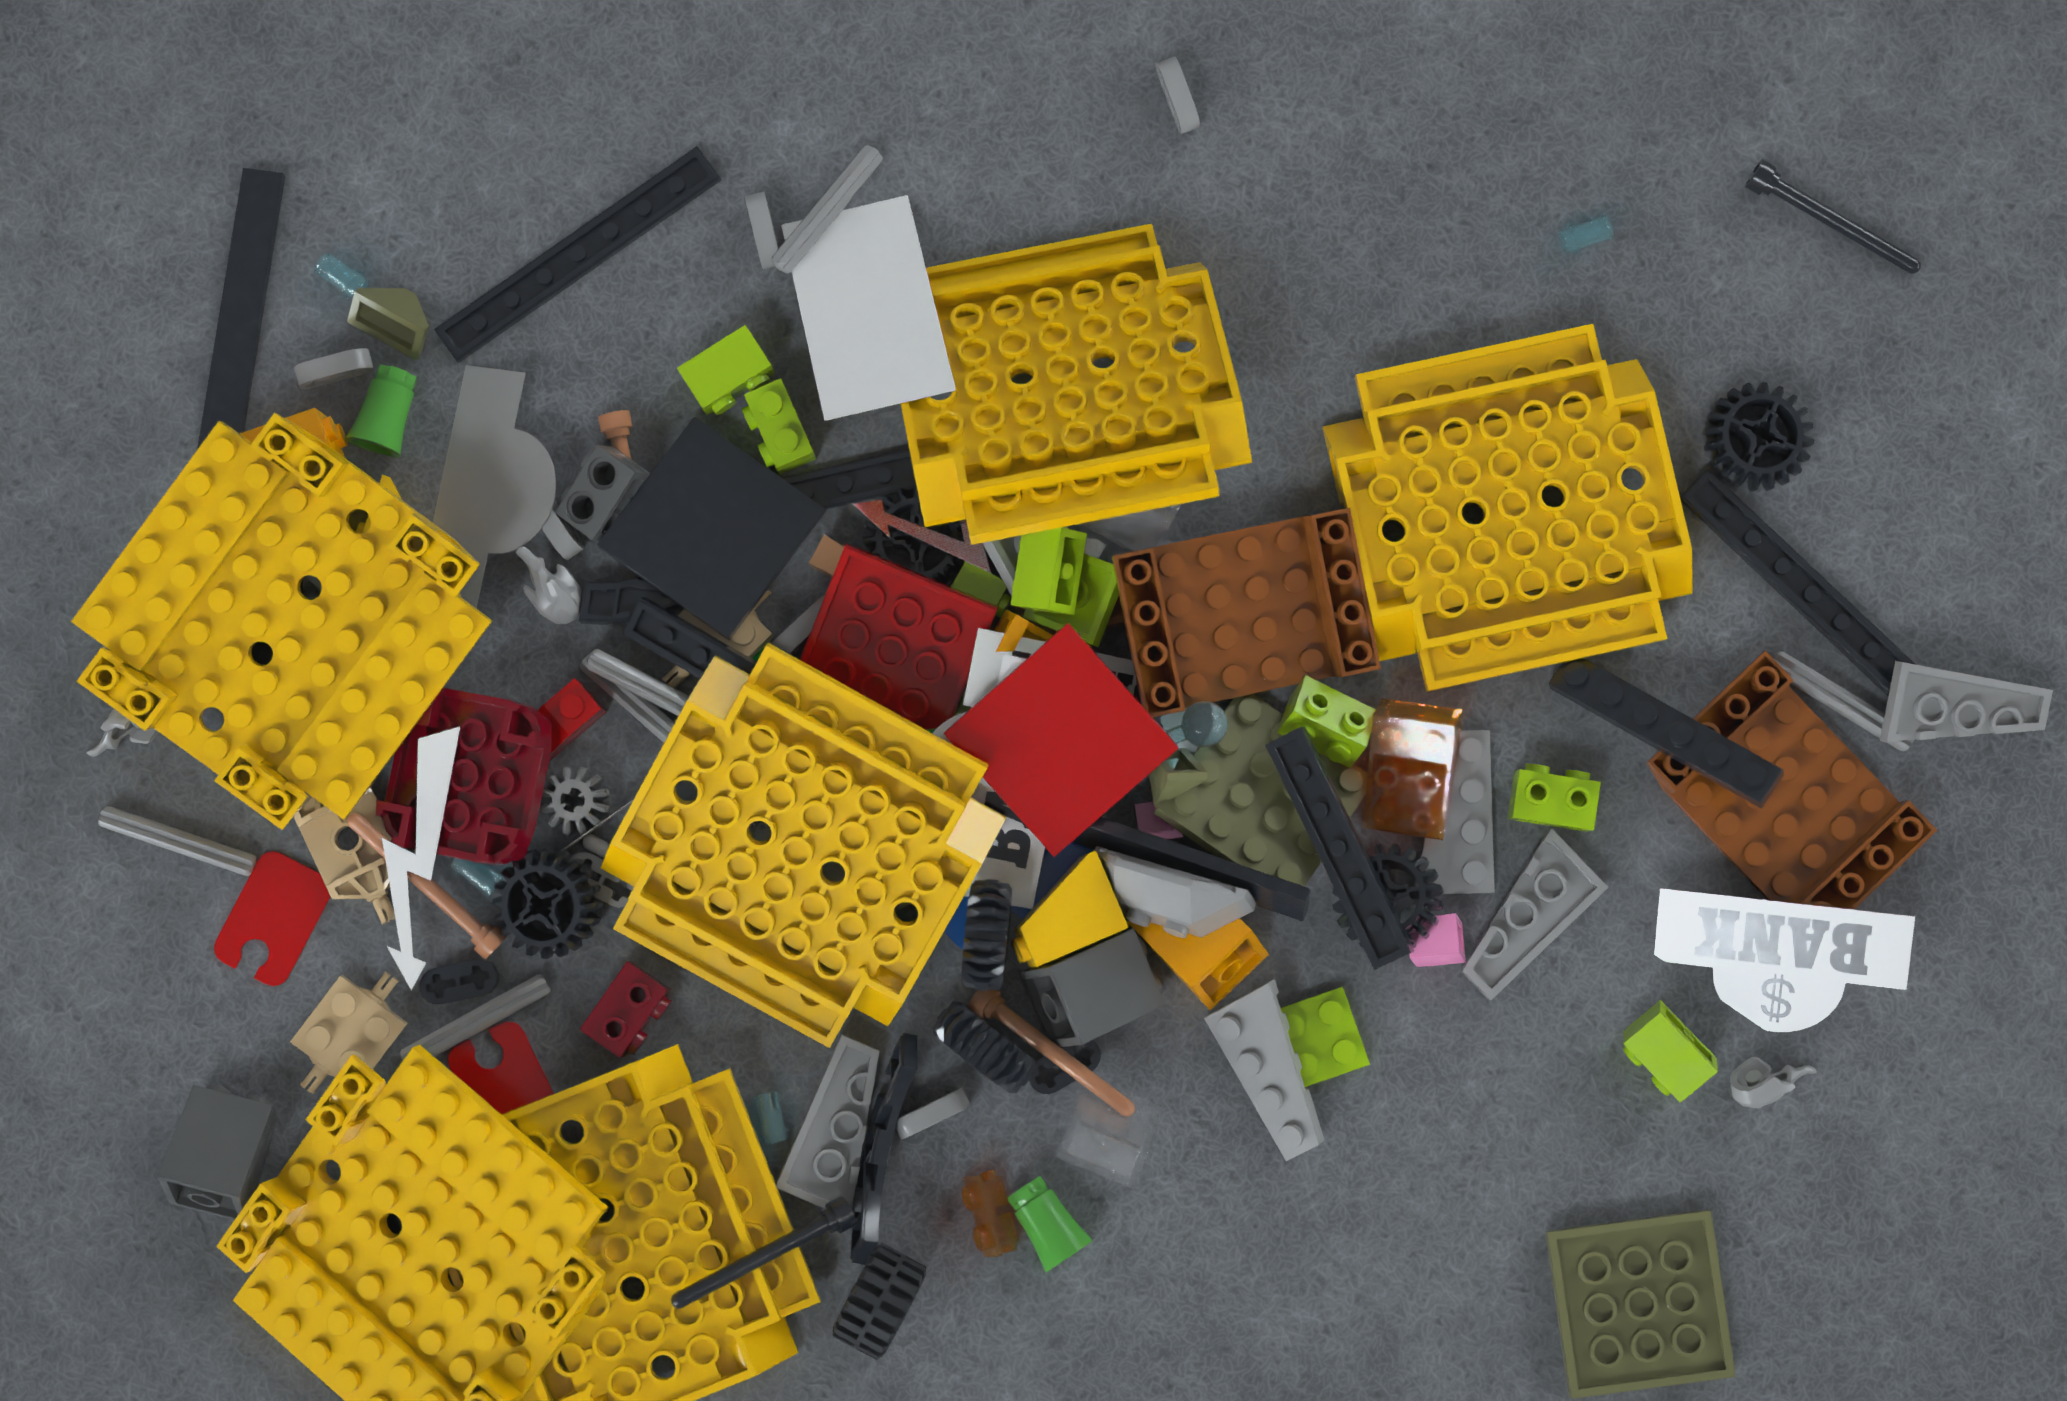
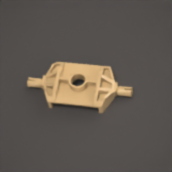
(349, 873)

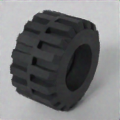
(879, 1301)

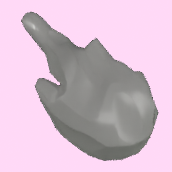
(556, 595)
(115, 729)
(1756, 1087)

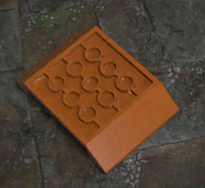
(1246, 611)
(1828, 824)

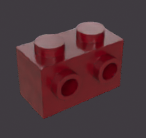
(626, 1010)

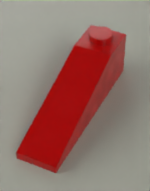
(571, 714)

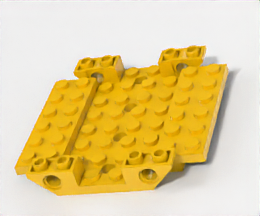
(1077, 435)
(226, 570)
(1530, 577)
(834, 786)
(471, 1195)
(685, 1203)

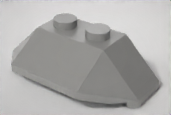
(1172, 897)

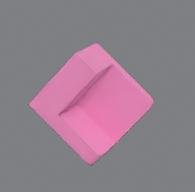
(1152, 824)
(1443, 945)

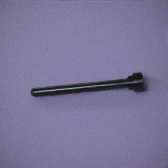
(1768, 181)
(836, 1217)

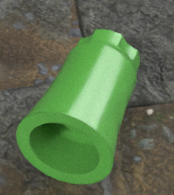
(384, 412)
(1047, 1223)

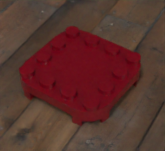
(492, 783)

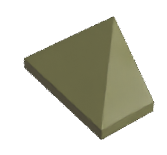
(391, 317)
(1176, 776)

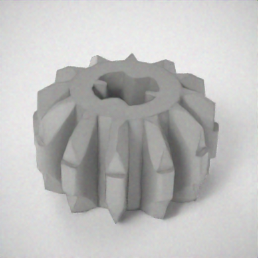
(580, 813)

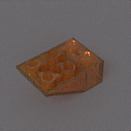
(1412, 767)

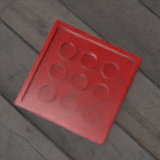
(897, 636)
(1062, 739)

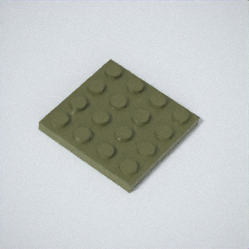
(1244, 805)
(1640, 1303)

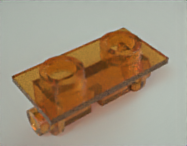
(993, 1232)

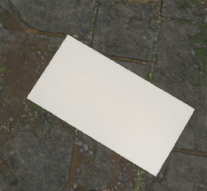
(870, 312)

